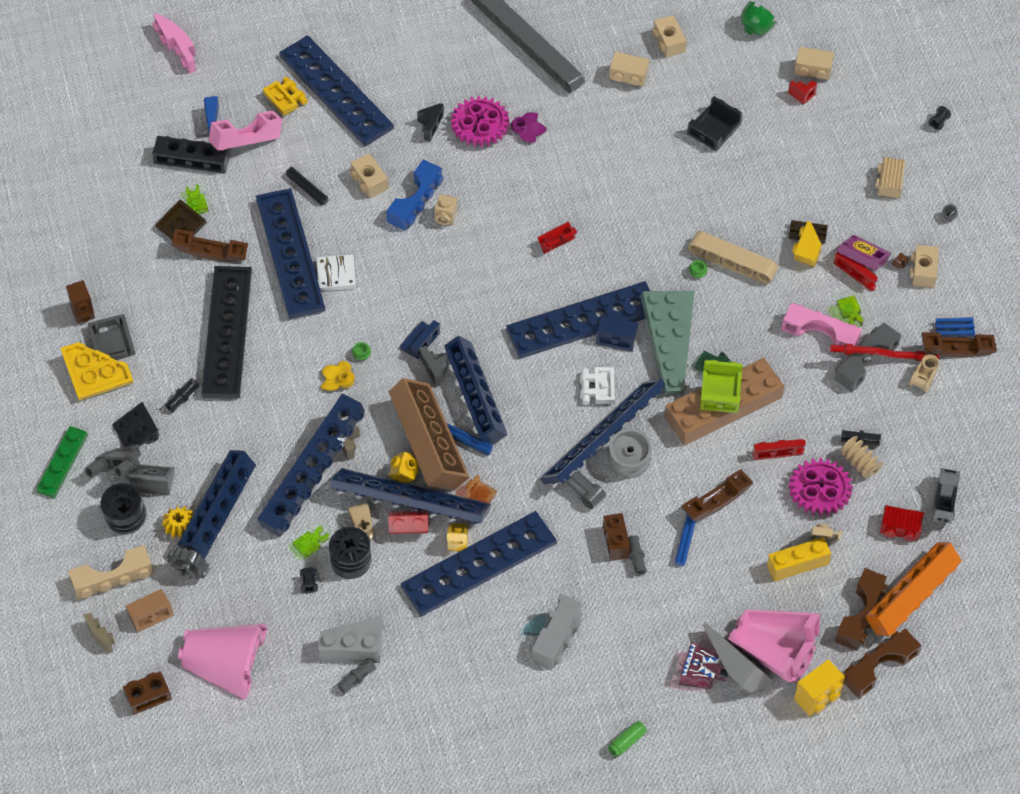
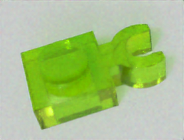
(196, 200)
(850, 309)
(310, 543)

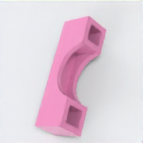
(263, 128)
(800, 320)

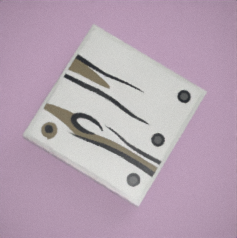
(336, 272)

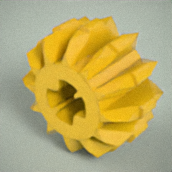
(174, 516)

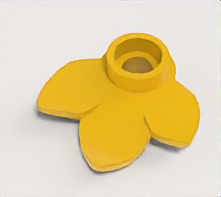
(337, 376)

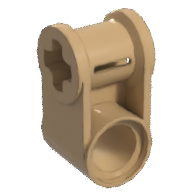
(923, 375)
(361, 518)

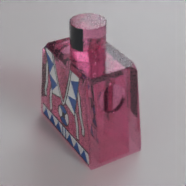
(701, 668)

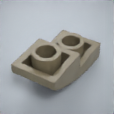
(99, 633)

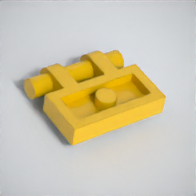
(281, 99)

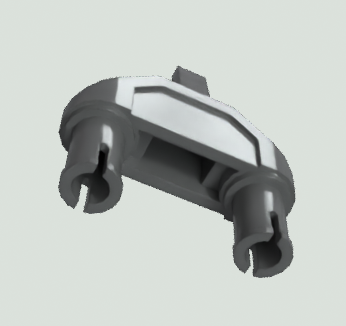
(116, 460)

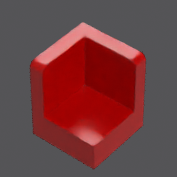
(802, 92)

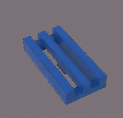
(954, 324)

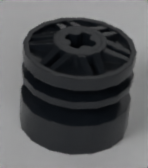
(123, 508)
(350, 552)

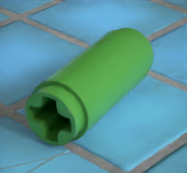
(627, 739)

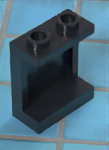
(715, 124)

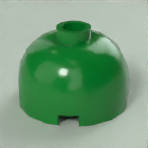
(756, 20)

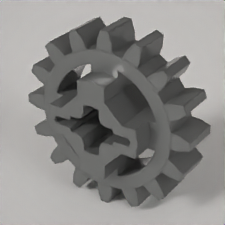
(188, 563)

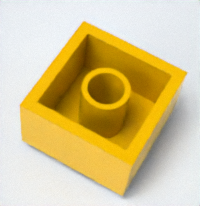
(819, 688)

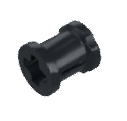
(941, 115)
(308, 580)

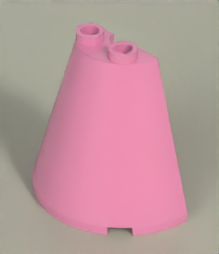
(778, 640)
(223, 655)

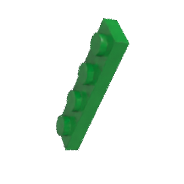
(62, 462)

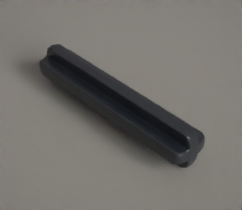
(307, 186)

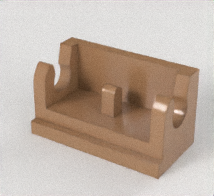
(149, 610)

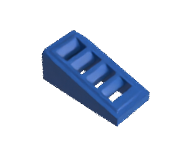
(211, 108)

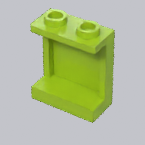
(721, 386)

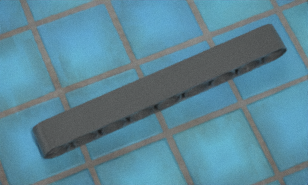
(531, 43)

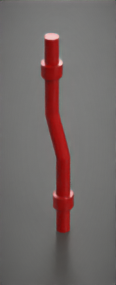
(849, 349)

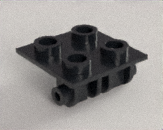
(136, 426)

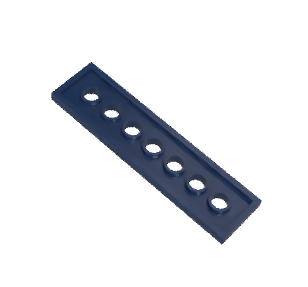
(334, 100)
(282, 261)
(570, 314)
(601, 432)
(410, 495)
(476, 575)

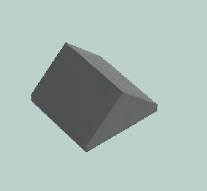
(152, 479)

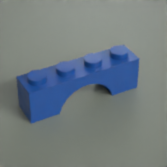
(404, 211)

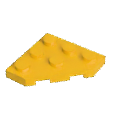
(94, 371)

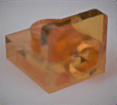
(479, 491)

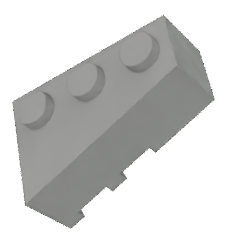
(558, 632)
(352, 642)

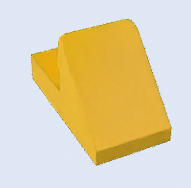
(457, 536)

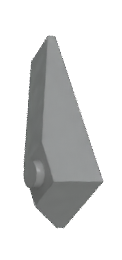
(741, 669)

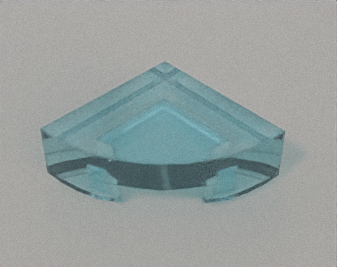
(535, 626)

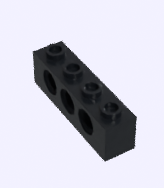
(190, 154)

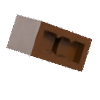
(80, 302)
(616, 536)
(149, 697)

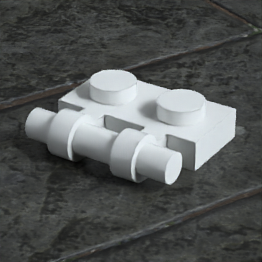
(604, 385)

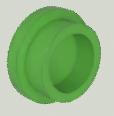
(698, 269)
(361, 351)

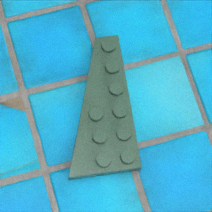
(669, 327)

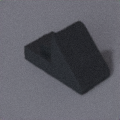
(430, 118)

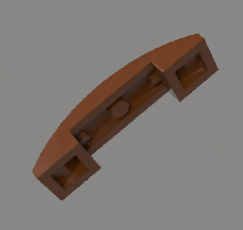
(209, 249)
(958, 347)
(719, 497)

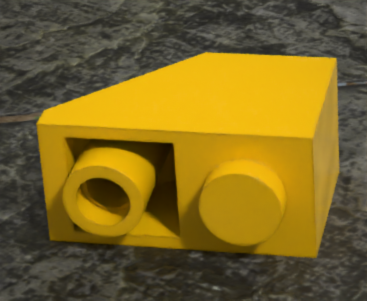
(809, 246)

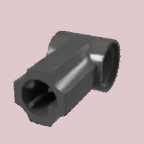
(589, 493)

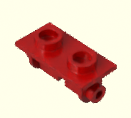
(557, 237)

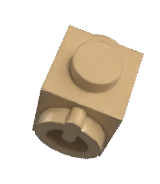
(446, 210)

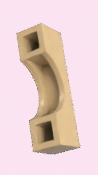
(89, 581)

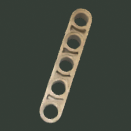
(733, 257)

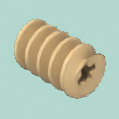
(861, 459)

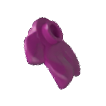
(530, 127)

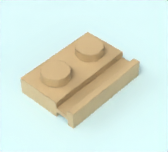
(823, 530)

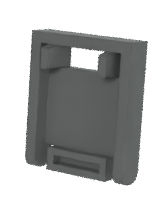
(112, 342)

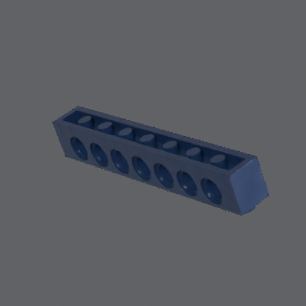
(344, 407)

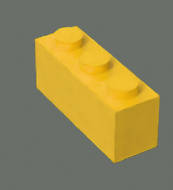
(798, 559)

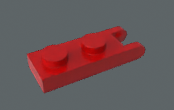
(857, 271)
(778, 449)

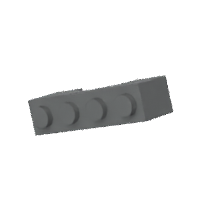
(852, 371)

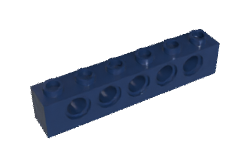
(475, 390)
(217, 503)

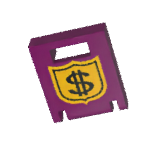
(864, 252)

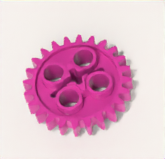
(490, 124)
(820, 487)

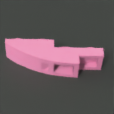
(176, 39)

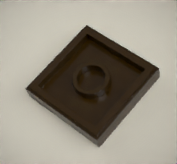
(182, 218)

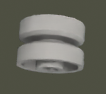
(630, 453)

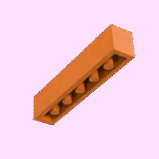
(913, 589)

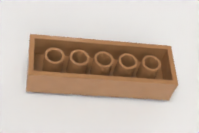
(758, 389)
(428, 434)

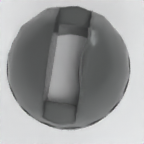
(948, 210)

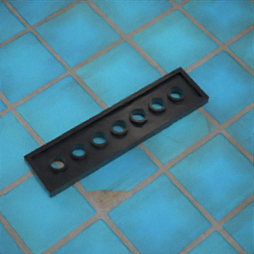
(236, 339)

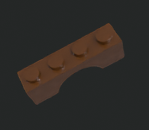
(853, 628)
(900, 648)

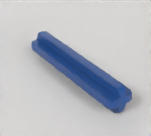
(470, 440)
(685, 541)

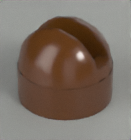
(899, 260)

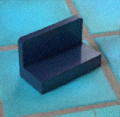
(616, 333)
(421, 336)

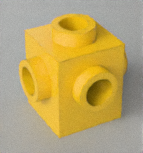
(403, 467)

